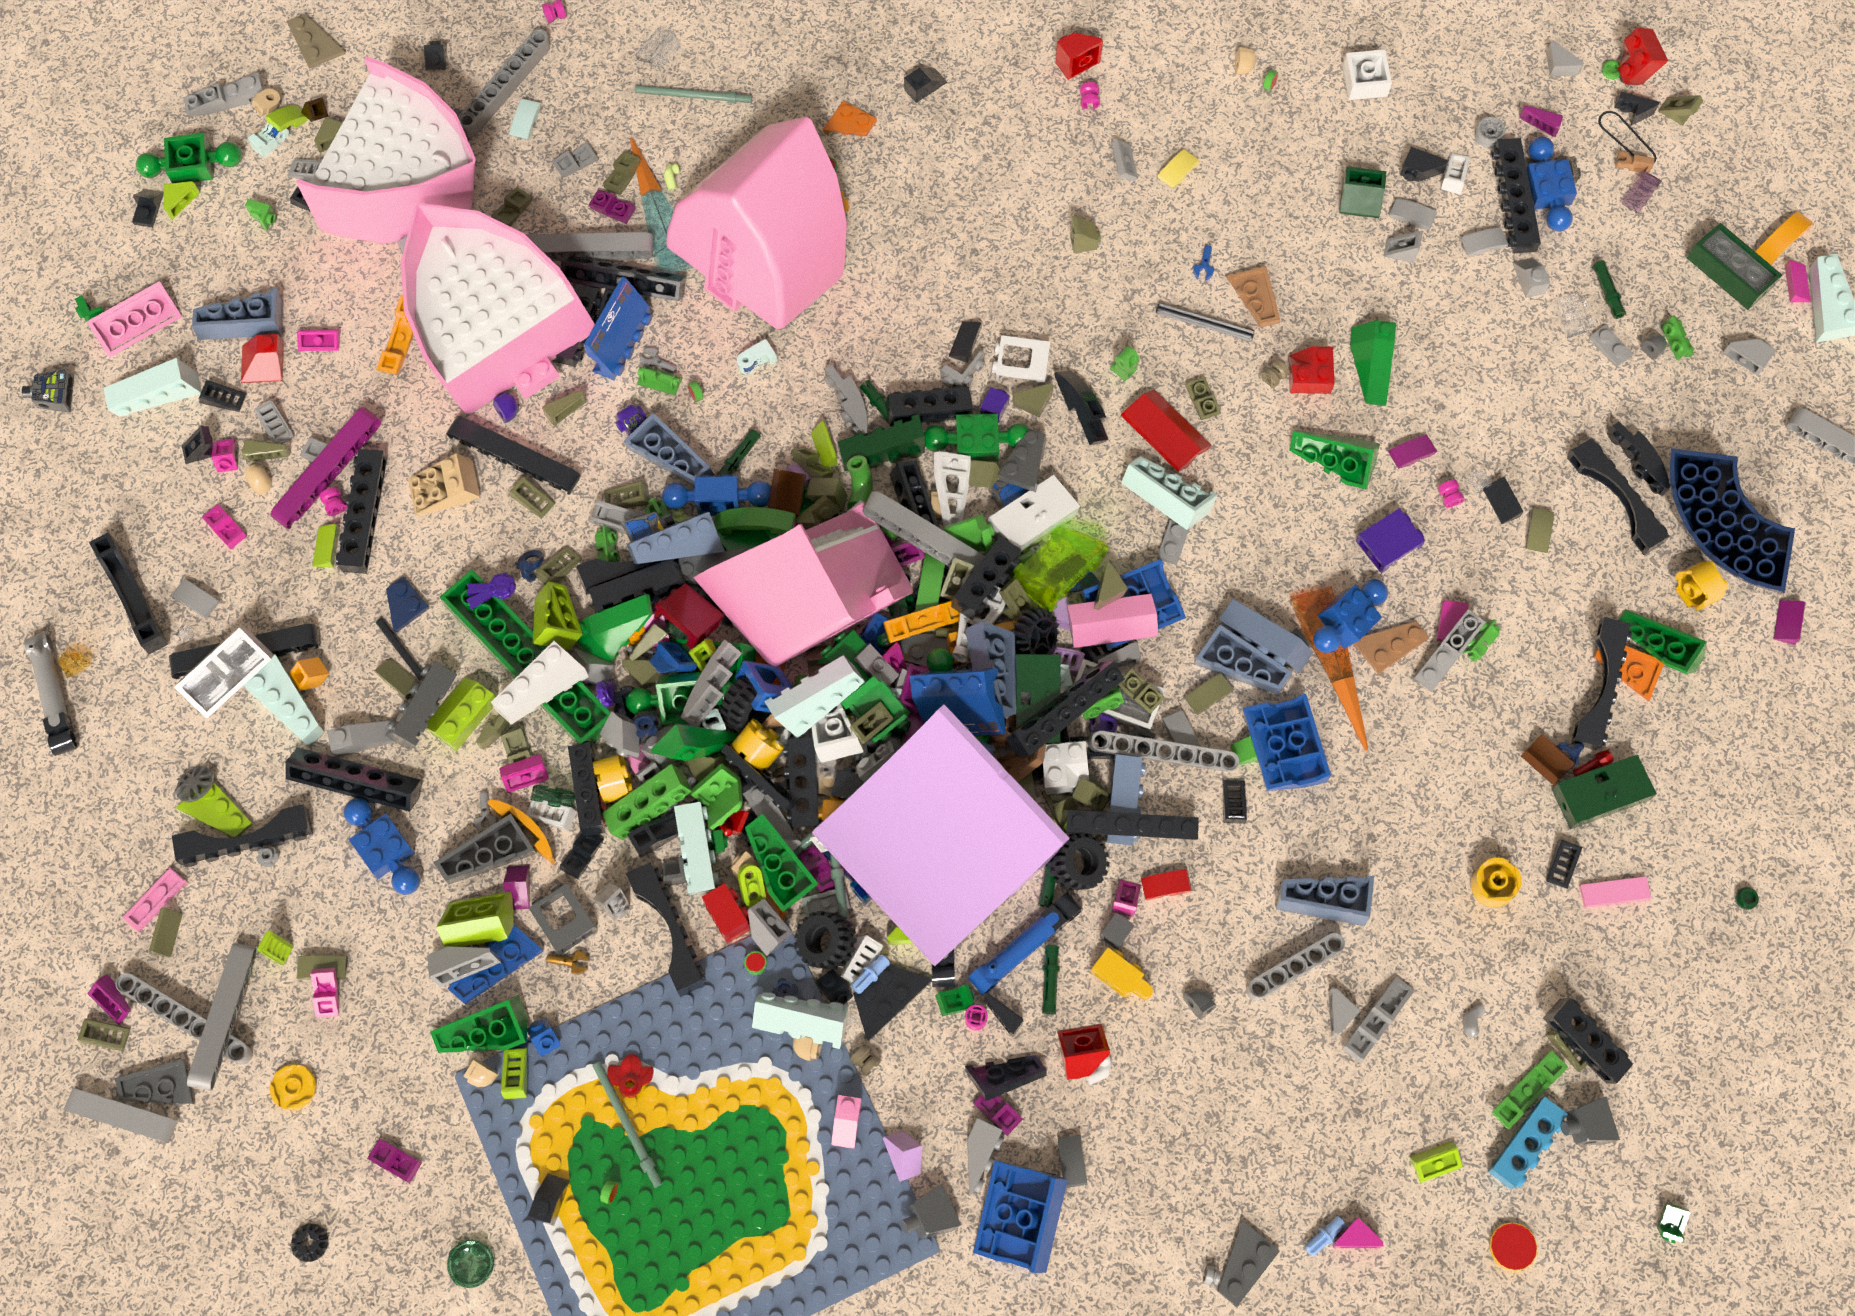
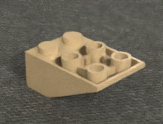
(444, 485)

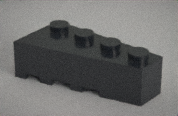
(655, 581)

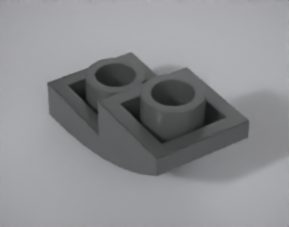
(1072, 1160)

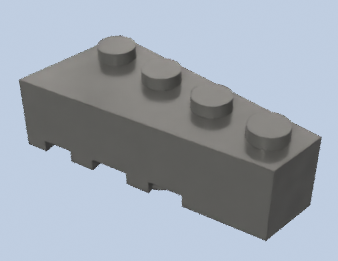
(420, 705)
(486, 851)

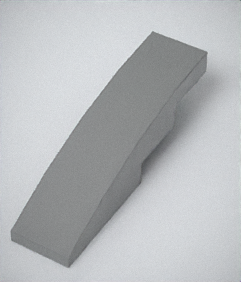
(707, 688)
(1378, 1019)

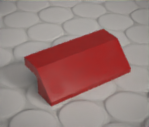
(1165, 430)

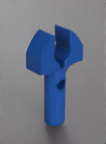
(1204, 264)

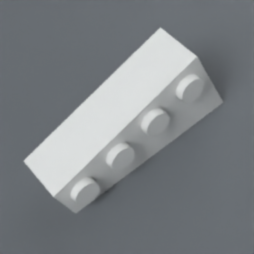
(539, 682)
(834, 737)

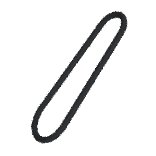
(1599, 121)

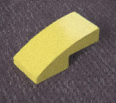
(1177, 168)

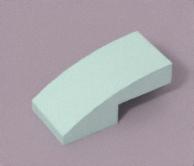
(524, 119)

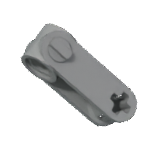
(611, 516)

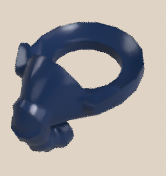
(528, 567)
(1573, 749)

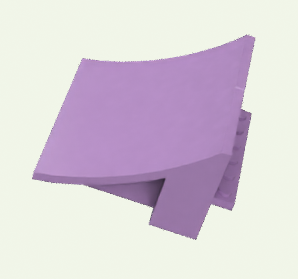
(941, 835)

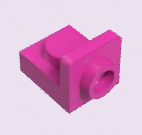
(224, 455)

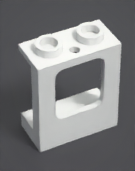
(1038, 364)

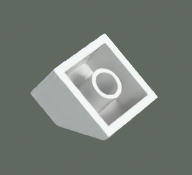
(1367, 74)
(1065, 766)

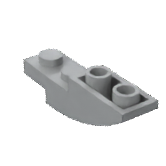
(220, 98)
(851, 401)
(1450, 650)

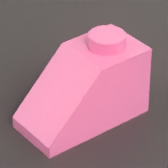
(846, 1121)

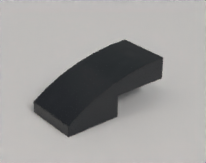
(581, 855)

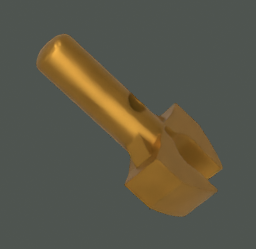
(569, 961)

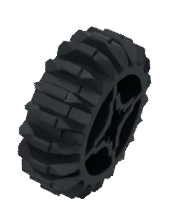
(1036, 632)

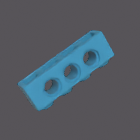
(1503, 1169)

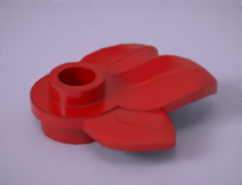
(630, 1072)

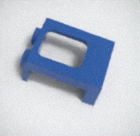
(763, 682)

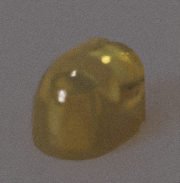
(73, 662)

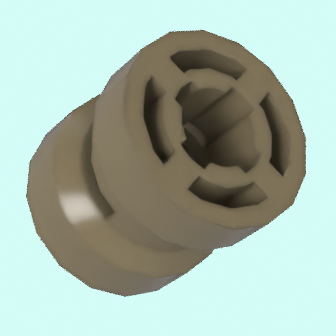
(1275, 373)
(865, 1059)

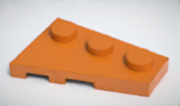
(1639, 671)

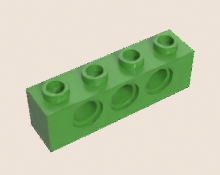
(647, 801)

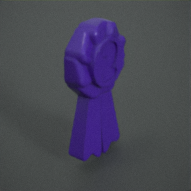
(500, 586)
(606, 692)

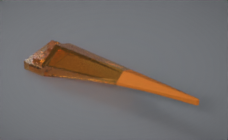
(1336, 664)

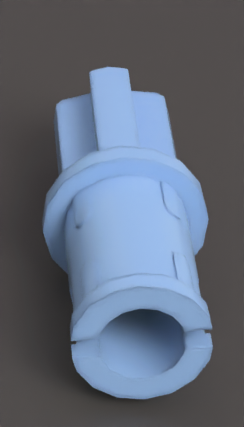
(870, 973)
(1325, 1236)

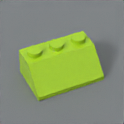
(461, 713)
(477, 920)

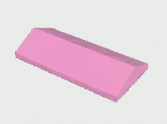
(133, 318)
(1117, 622)

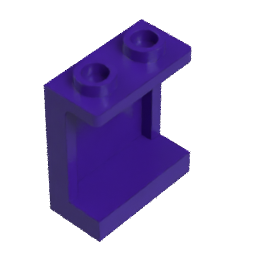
(1390, 540)

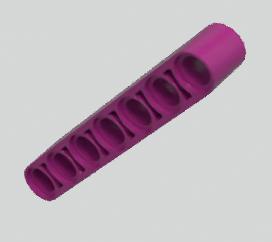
(325, 467)

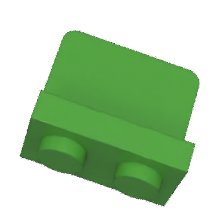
(973, 532)
(720, 794)

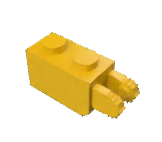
(1121, 975)

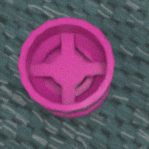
(549, 12)
(1089, 93)
(1451, 494)
(332, 499)
(976, 1021)

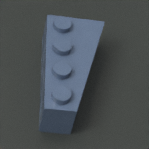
(240, 318)
(665, 449)
(680, 540)
(1266, 636)
(995, 648)
(1243, 662)
(1125, 791)
(1328, 898)

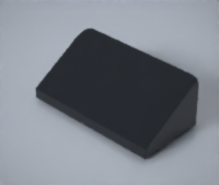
(965, 340)
(1503, 501)

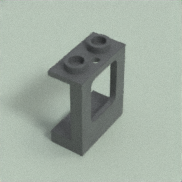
(571, 933)

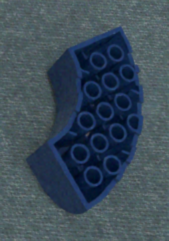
(1726, 523)

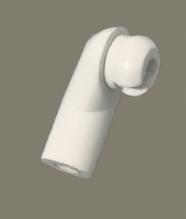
(1101, 1072)

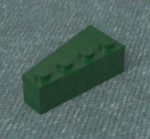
(885, 444)

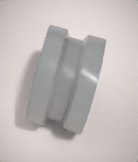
(1486, 126)

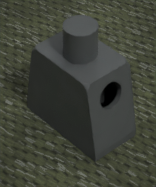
(1591, 1124)
(931, 1215)

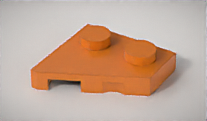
(849, 121)

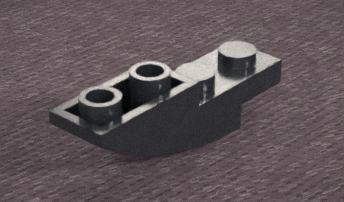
(1082, 400)
(1648, 462)

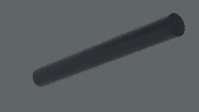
(399, 647)

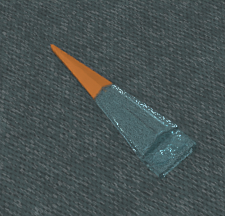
(657, 216)

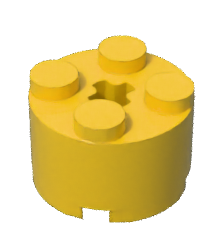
(1701, 585)
(758, 745)
(613, 778)
(1501, 872)

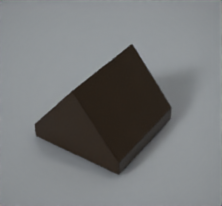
(314, 109)

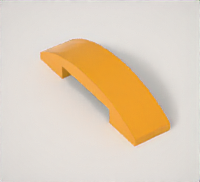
(1784, 237)
(398, 344)
(921, 621)
(542, 845)

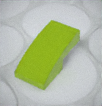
(285, 117)

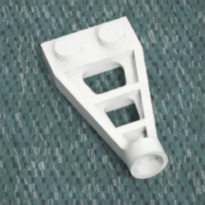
(957, 466)
(996, 608)

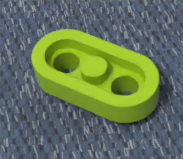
(751, 884)

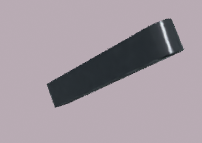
(513, 453)
(279, 642)

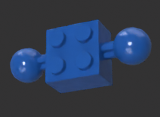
(1551, 184)
(716, 494)
(1350, 616)
(381, 846)

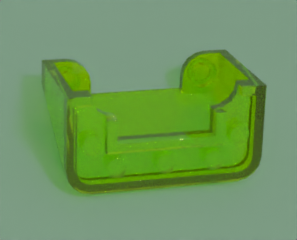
(1060, 566)

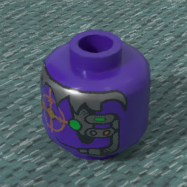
(630, 418)

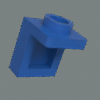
(543, 1036)

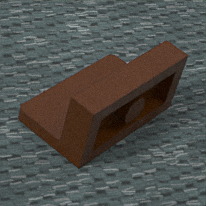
(787, 491)
(1548, 759)

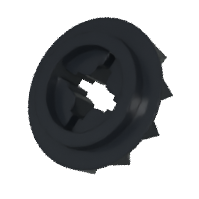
(316, 1250)

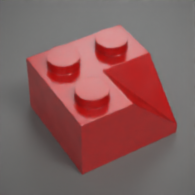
(1077, 53)
(1641, 56)
(1312, 370)
(726, 913)

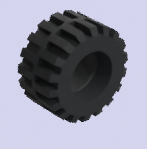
(737, 706)
(1094, 863)
(810, 935)

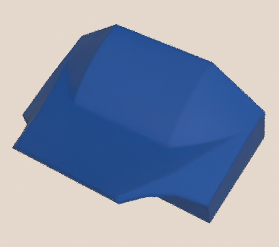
(672, 658)

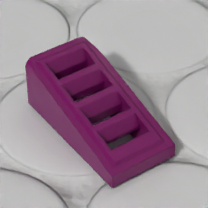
(1541, 119)
(109, 998)

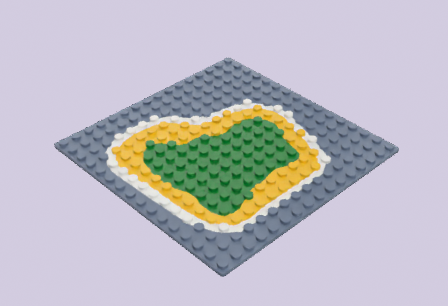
(735, 1140)

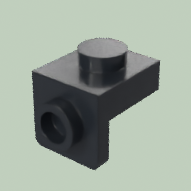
(435, 55)
(620, 701)
(834, 987)

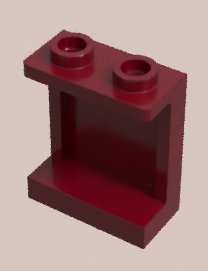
(690, 614)

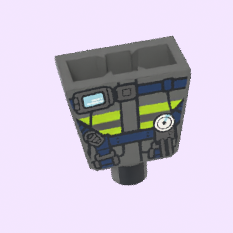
(51, 390)

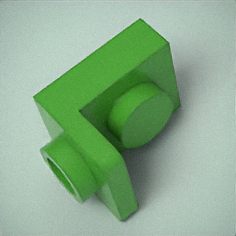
(262, 212)

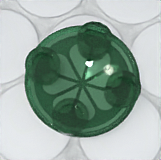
(470, 1263)

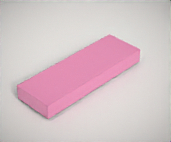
(1615, 892)
(156, 897)

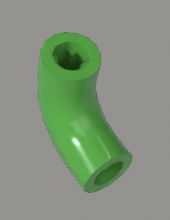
(861, 480)

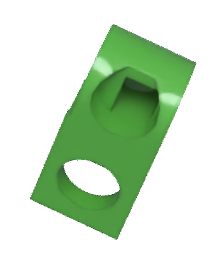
(1125, 363)

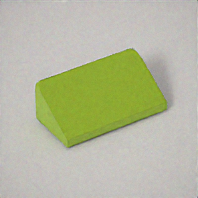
(824, 445)
(326, 546)
(1436, 1161)

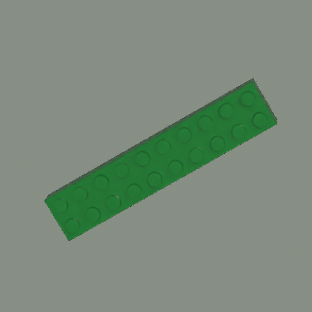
(512, 646)

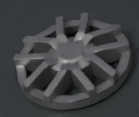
(196, 781)

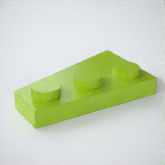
(218, 812)

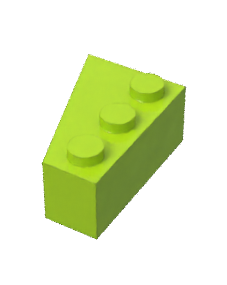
(555, 617)

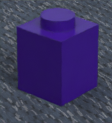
(995, 402)

